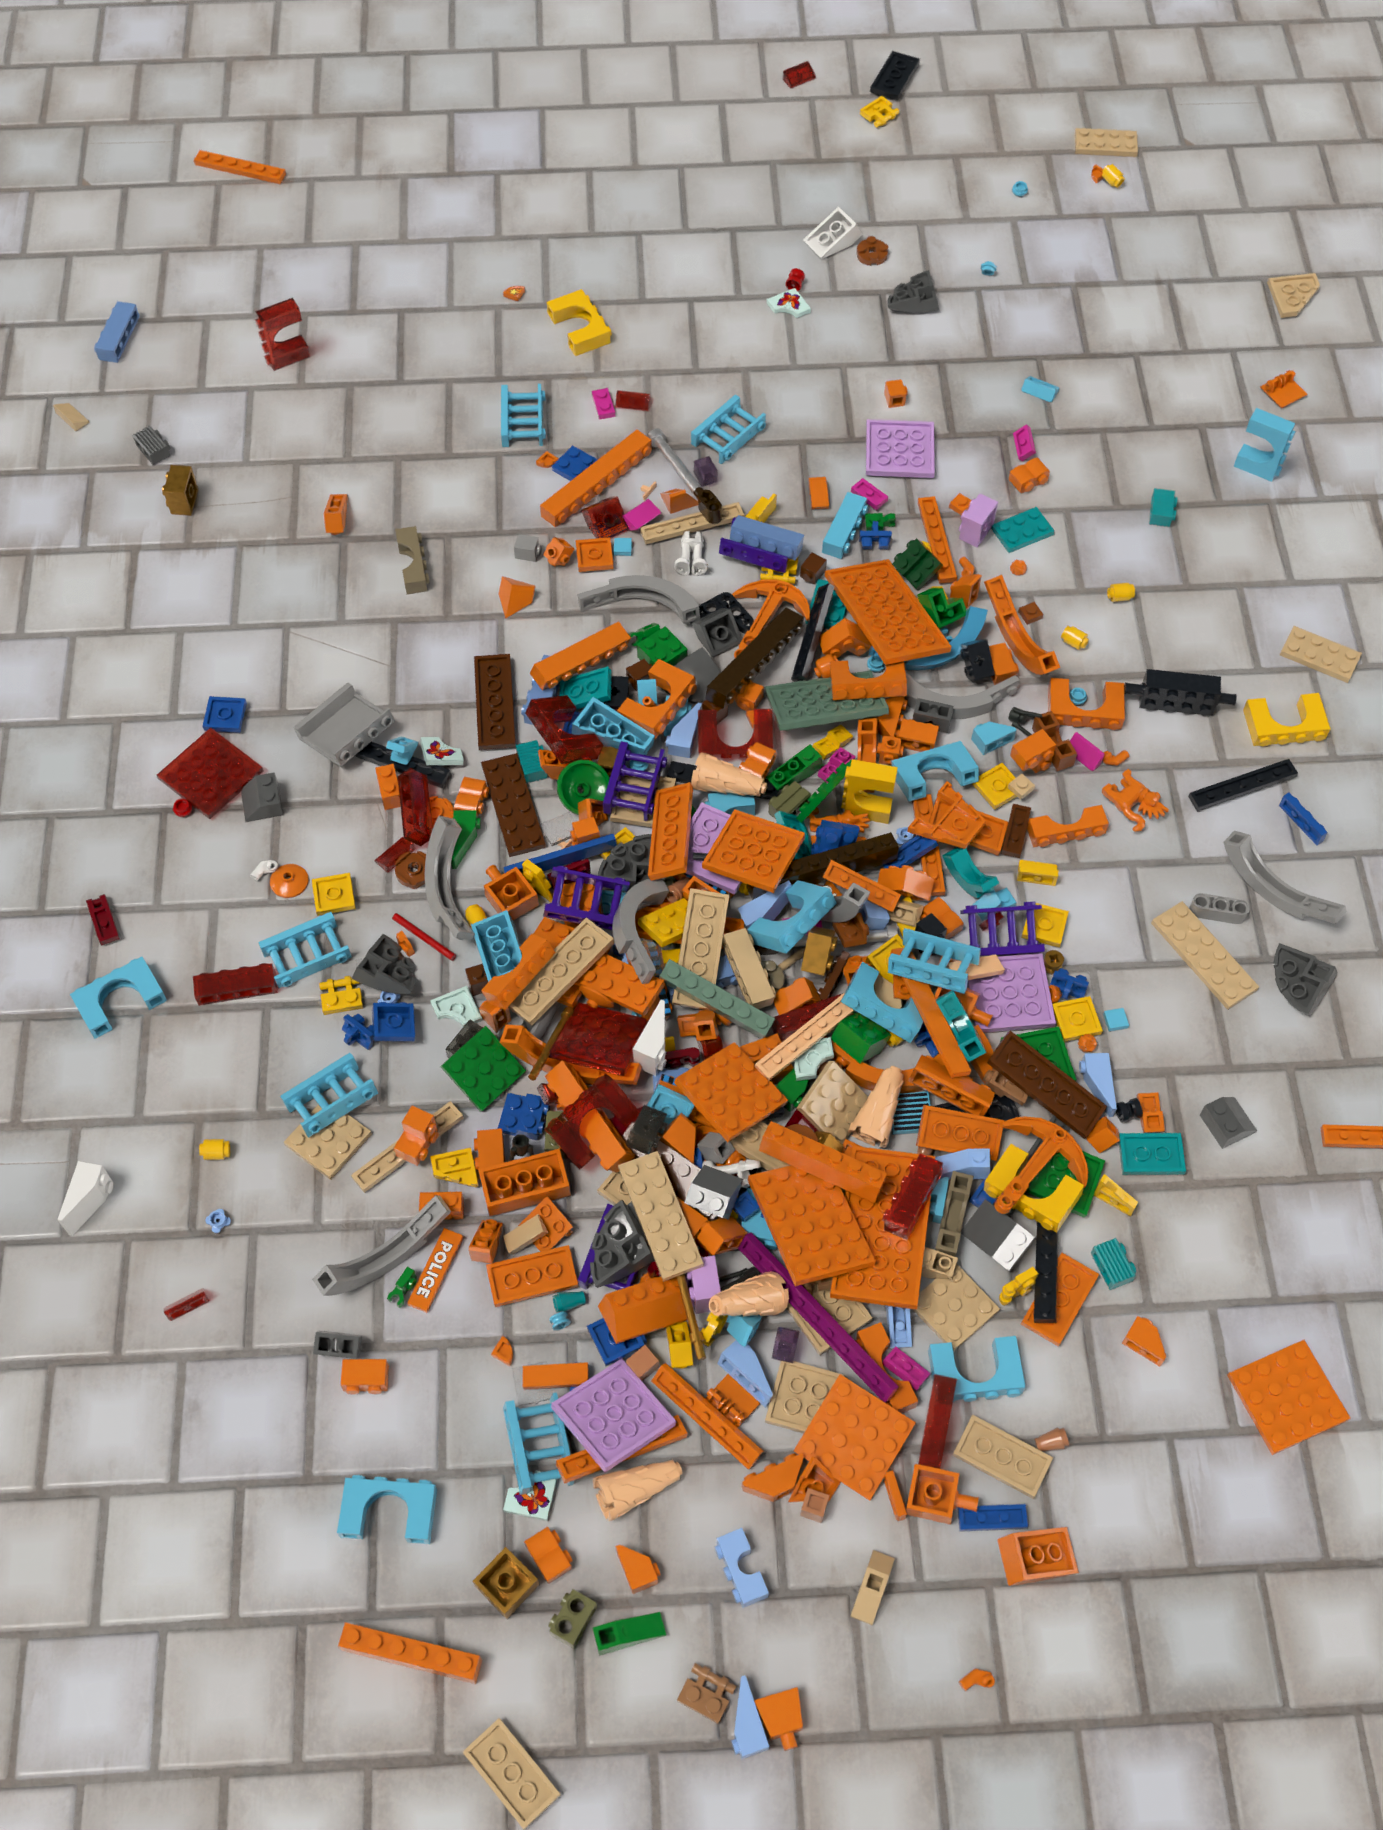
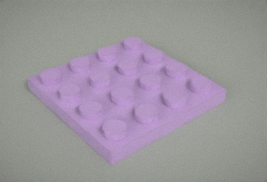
(900, 448)
(704, 830)
(1016, 997)
(613, 1415)

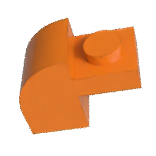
(700, 1024)

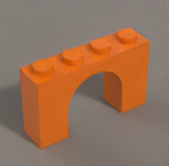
(847, 686)
(1109, 715)
(655, 719)

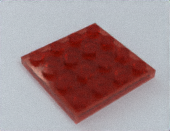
(209, 773)
(599, 1039)

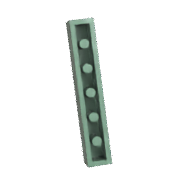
(716, 999)

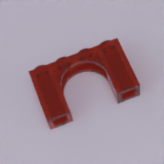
(270, 322)
(711, 743)
(565, 746)
(565, 1128)

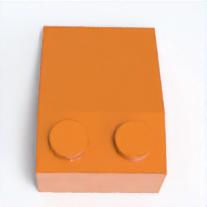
(1037, 1555)

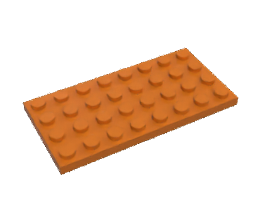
(887, 612)
(899, 1261)

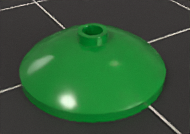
(582, 774)

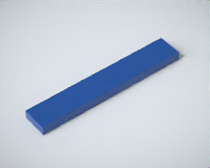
(570, 854)

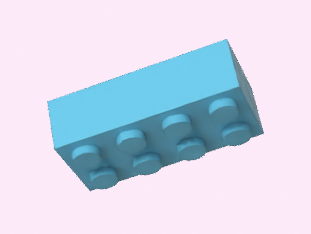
(497, 944)

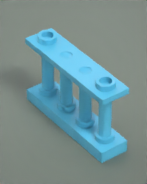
(507, 409)
(722, 416)
(298, 934)
(929, 973)
(320, 1082)
(518, 1435)

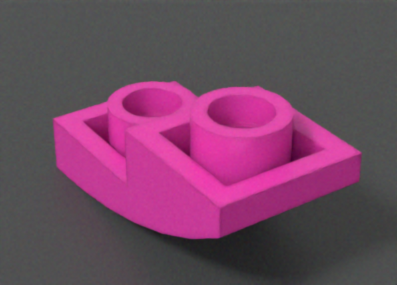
(835, 761)

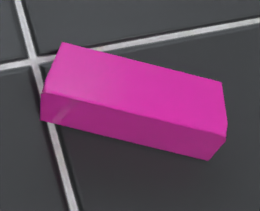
(641, 514)
(1087, 753)

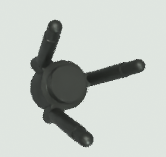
(1020, 716)
(520, 1146)
(744, 1275)

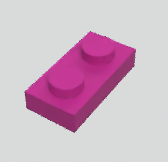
(603, 403)
(1024, 442)
(874, 496)
(906, 1368)

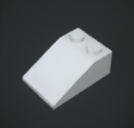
(833, 234)
(650, 1046)
(84, 1196)

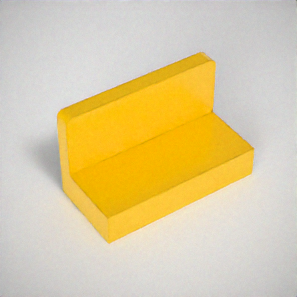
(763, 508)
(1037, 872)

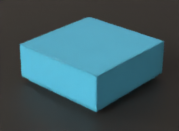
(622, 546)
(1116, 1019)

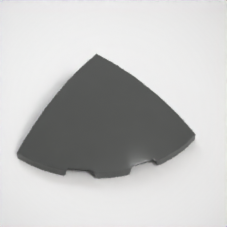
(914, 296)
(703, 668)
(628, 861)
(386, 968)
(1302, 977)
(619, 1247)

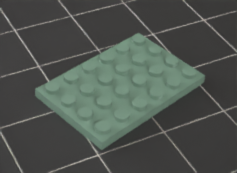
(812, 704)

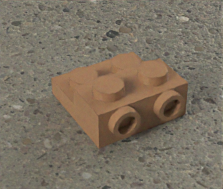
(1003, 1086)

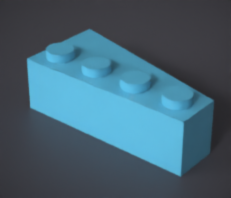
(612, 728)

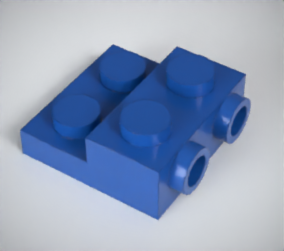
(833, 835)
(393, 1021)
(523, 1115)
(606, 1346)

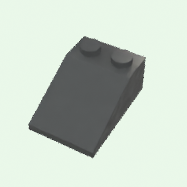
(998, 1235)

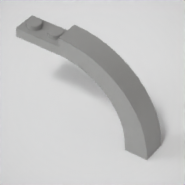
(646, 588)
(964, 706)
(438, 877)
(1272, 888)
(846, 906)
(624, 929)
(371, 1266)

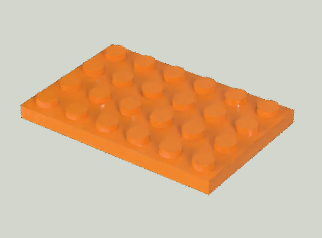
(810, 1224)

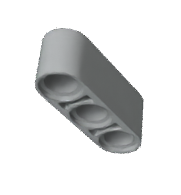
(1228, 905)

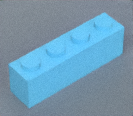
(844, 525)

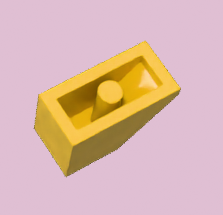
(679, 1345)

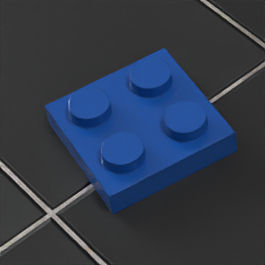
(573, 463)
(224, 714)

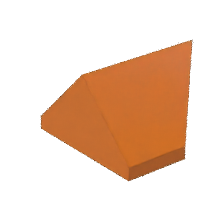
(678, 500)
(515, 595)
(590, 808)
(681, 1136)
(814, 1477)

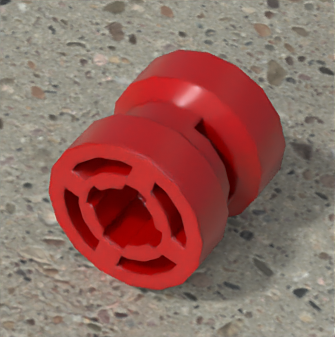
(795, 279)

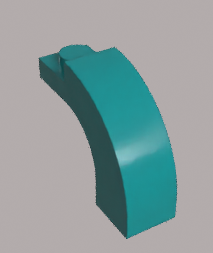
(967, 874)
(961, 1025)

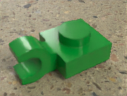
(887, 521)
(644, 632)
(405, 1282)

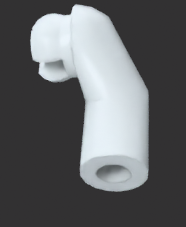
(264, 867)

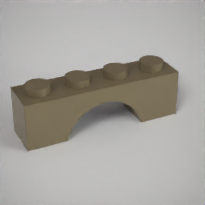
(413, 575)
(953, 1213)

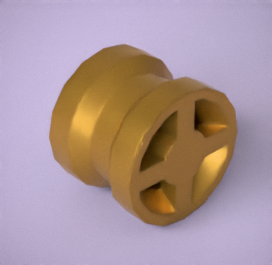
(1052, 966)

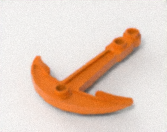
(776, 593)
(1050, 1146)

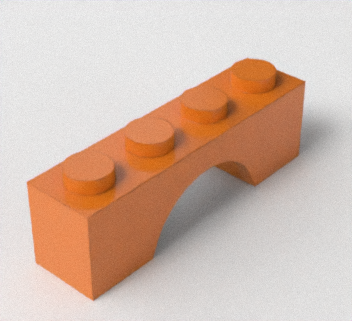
(867, 741)
(1045, 831)
(505, 988)
(875, 1343)

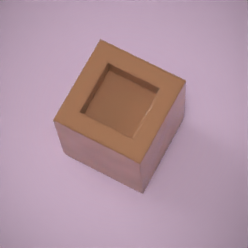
(643, 1363)
(814, 1505)

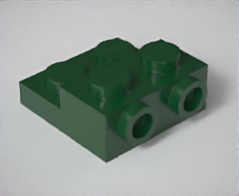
(917, 563)

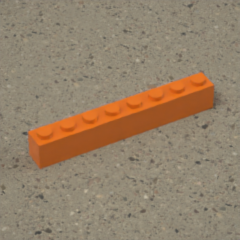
(596, 478)

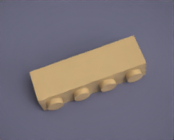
(748, 969)

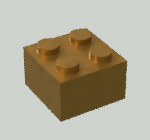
(180, 490)
(818, 950)
(506, 1582)

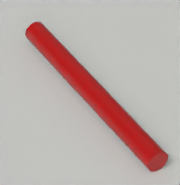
(423, 936)

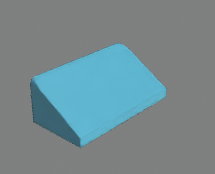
(1039, 389)

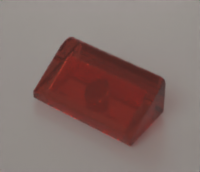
(798, 74)
(632, 400)
(389, 857)
(186, 1304)

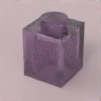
(705, 471)
(785, 1344)

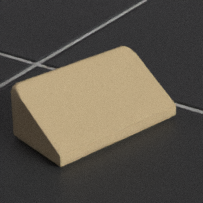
(70, 415)
(906, 913)
(525, 1234)

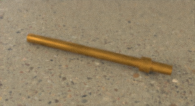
(566, 1013)
(696, 1336)

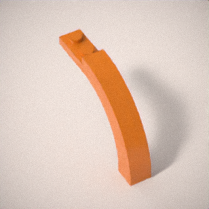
(1014, 633)
(528, 1048)
(866, 1075)

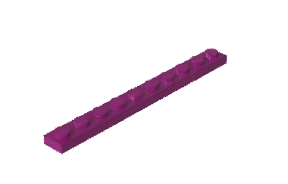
(821, 1321)

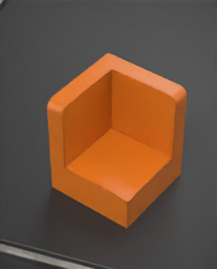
(1103, 1135)

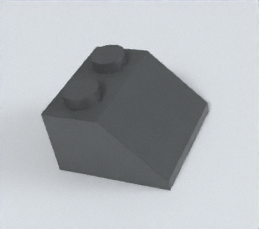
(717, 631)
(261, 798)
(1227, 1121)
(714, 1192)

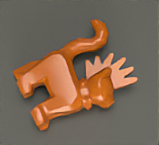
(1132, 794)
(847, 818)

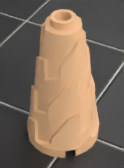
(725, 778)
(877, 1113)
(755, 1296)
(630, 1487)

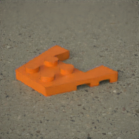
(956, 826)

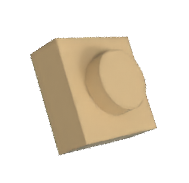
(1021, 786)

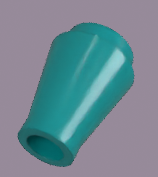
(568, 1300)

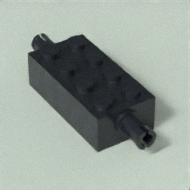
(1180, 692)

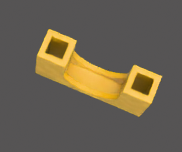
(579, 306)
(1267, 731)
(869, 776)
(1048, 1211)

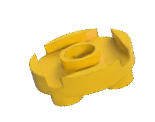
(714, 1326)

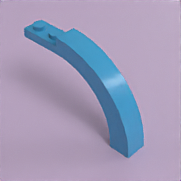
(970, 630)

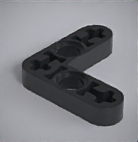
(718, 603)

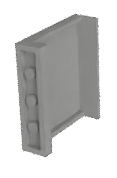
(343, 725)

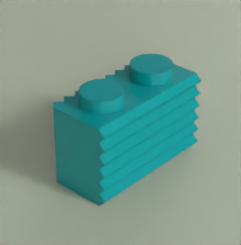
(1162, 507)
(529, 761)
(1113, 1263)

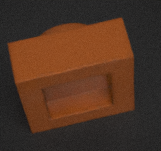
(1030, 613)

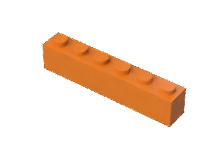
(580, 656)
(595, 1125)
(822, 1161)
(410, 1653)

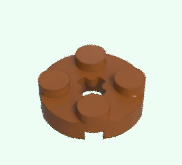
(872, 244)
(403, 871)

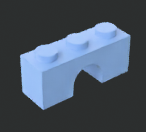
(747, 1587)

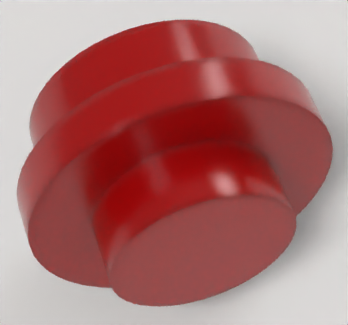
(182, 807)

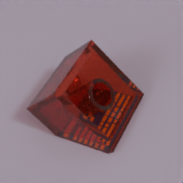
(605, 518)

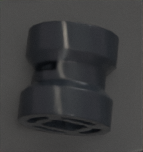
(1129, 1110)

